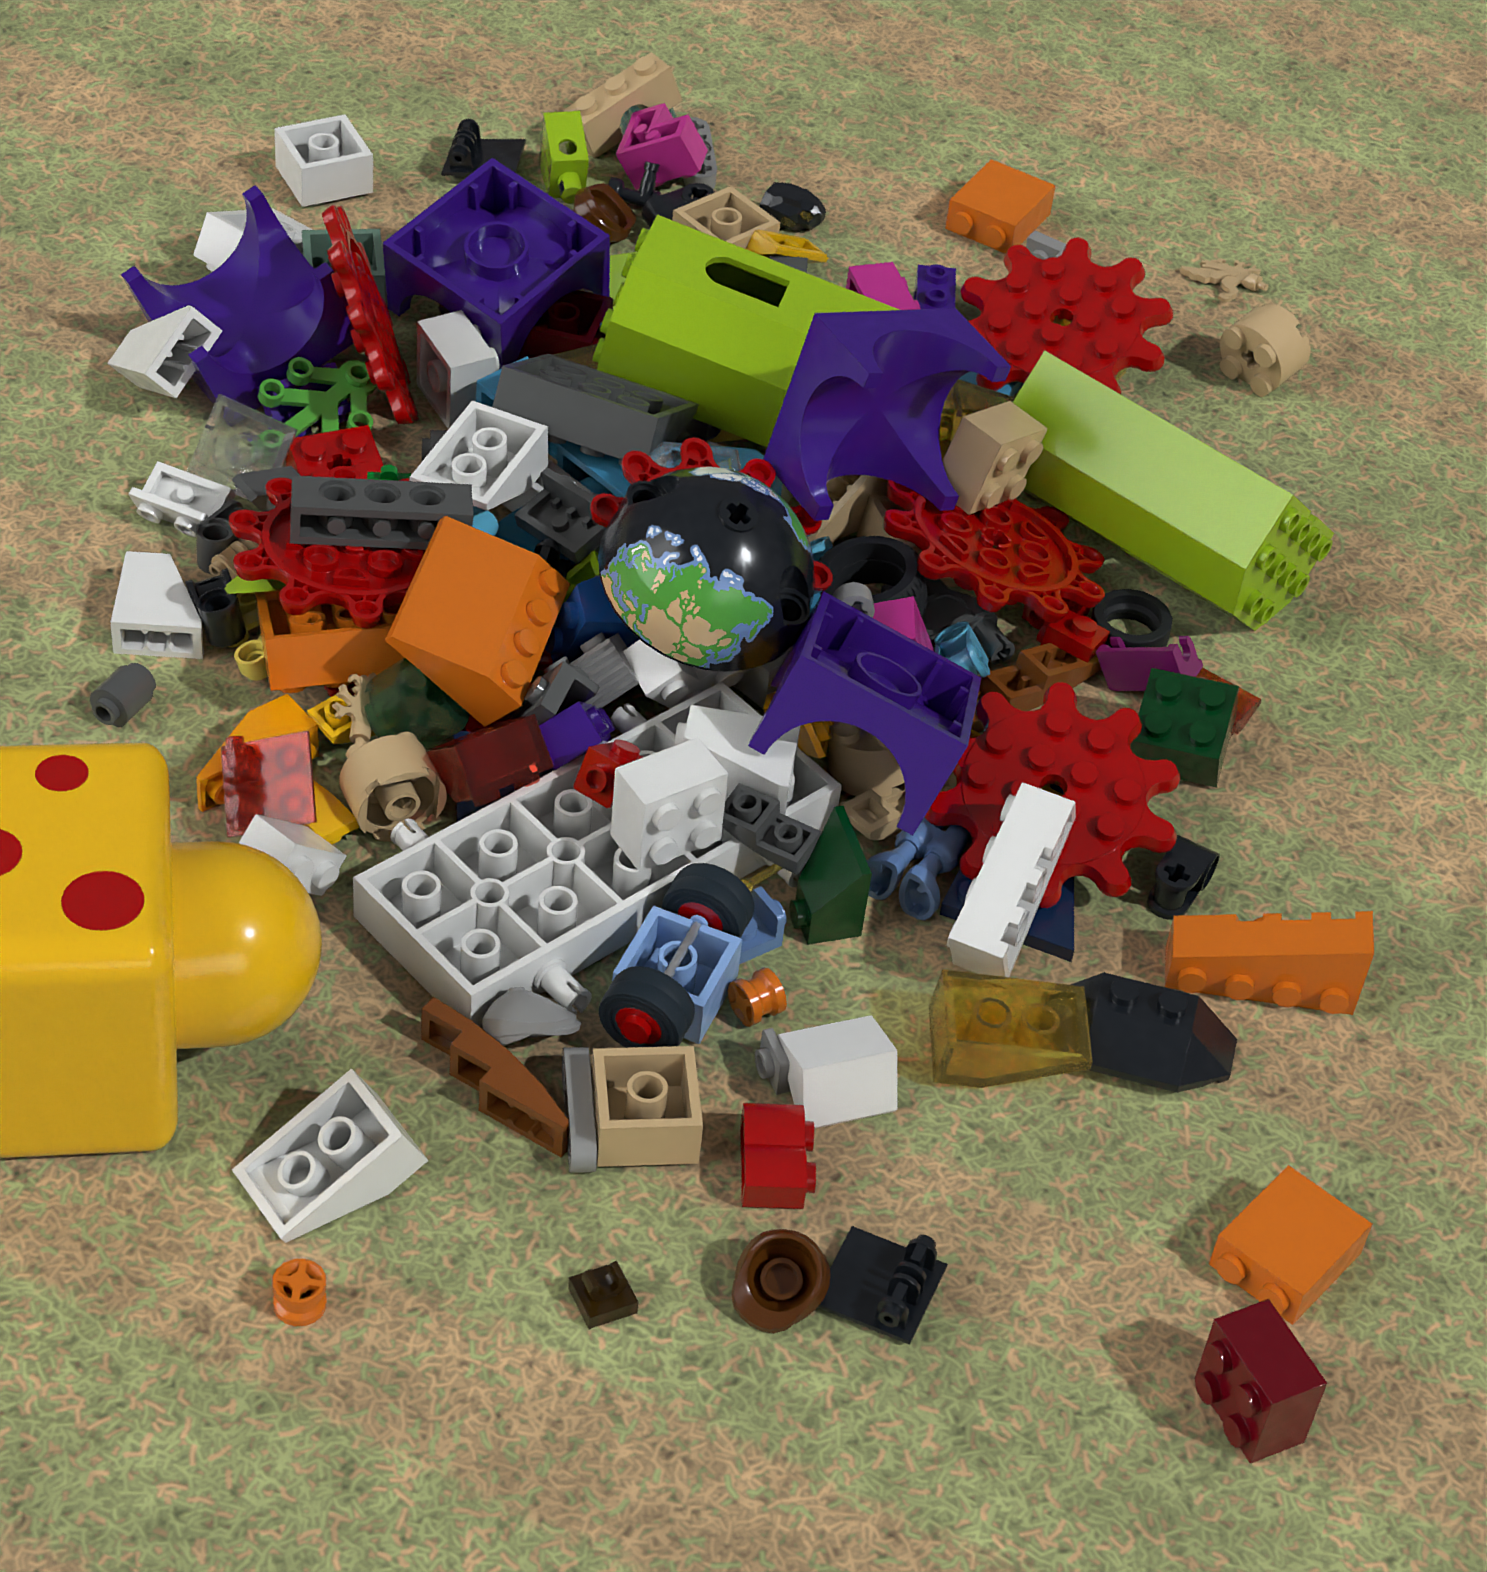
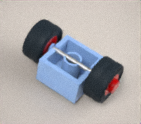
(679, 961)

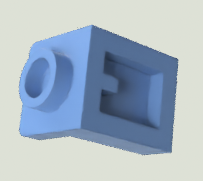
(765, 928)

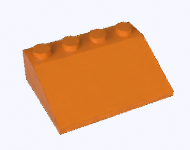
(478, 618)
(320, 645)

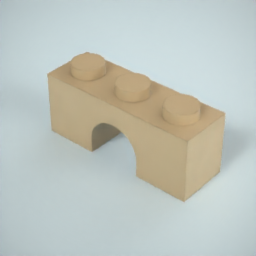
(641, 84)

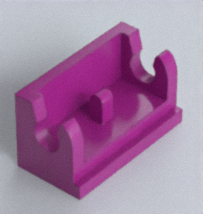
(1130, 667)

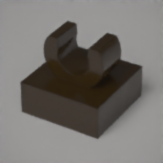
(603, 1295)

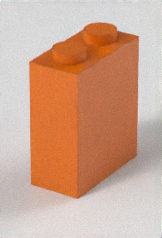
(1000, 206)
(1290, 1244)

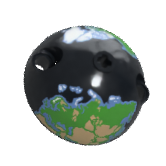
(708, 568)

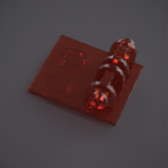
(268, 780)

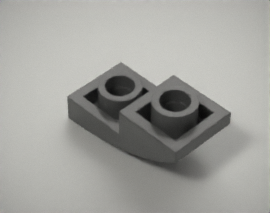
(761, 827)

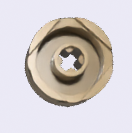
(1264, 348)
(861, 761)
(391, 783)

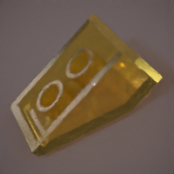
(1005, 1029)

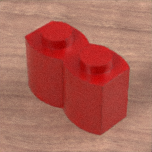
(775, 1156)

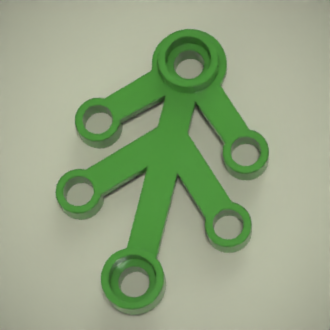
(321, 403)

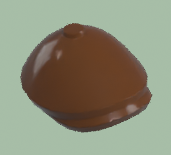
(605, 210)
(779, 1280)

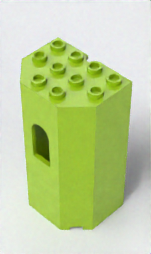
(715, 325)
(1168, 497)

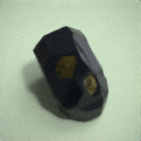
(793, 206)

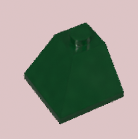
(833, 885)

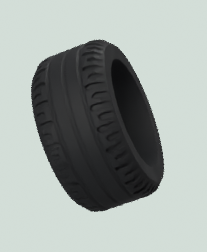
(877, 561)

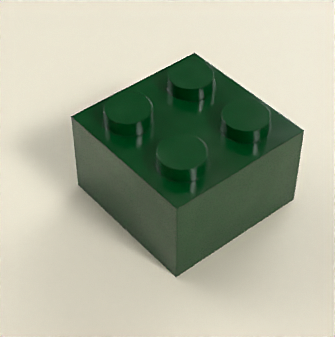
(1187, 724)

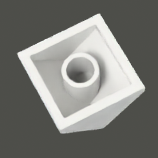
(842, 1071)

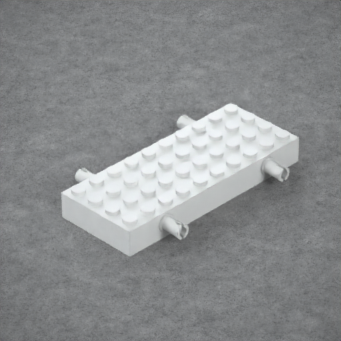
(540, 883)

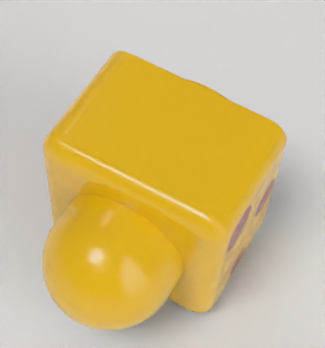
(126, 949)

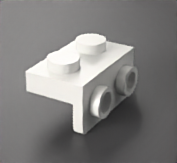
(179, 498)

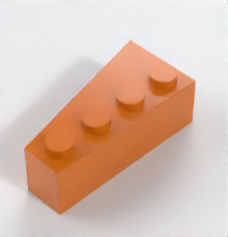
(1272, 959)

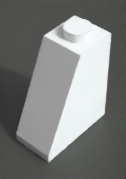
(158, 351)
(154, 610)
(728, 738)

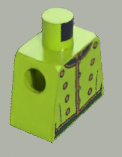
(563, 172)

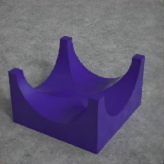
(496, 255)
(263, 302)
(874, 401)
(882, 682)

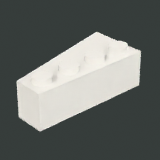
(1011, 881)

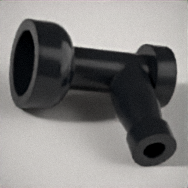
(646, 188)

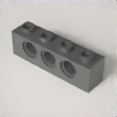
(373, 511)

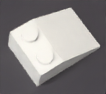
(224, 230)
(491, 452)
(329, 1159)

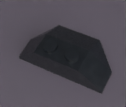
(1155, 1034)

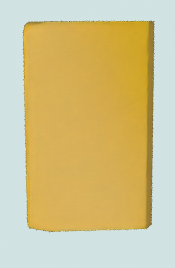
(772, 243)

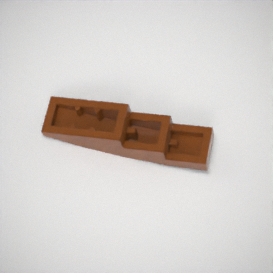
(1033, 674)
(504, 1084)

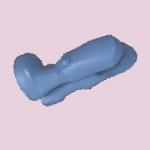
(919, 889)

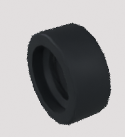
(1139, 607)

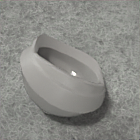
(527, 1015)

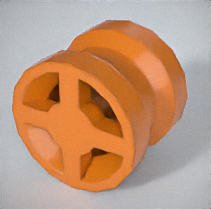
(757, 997)
(290, 1282)

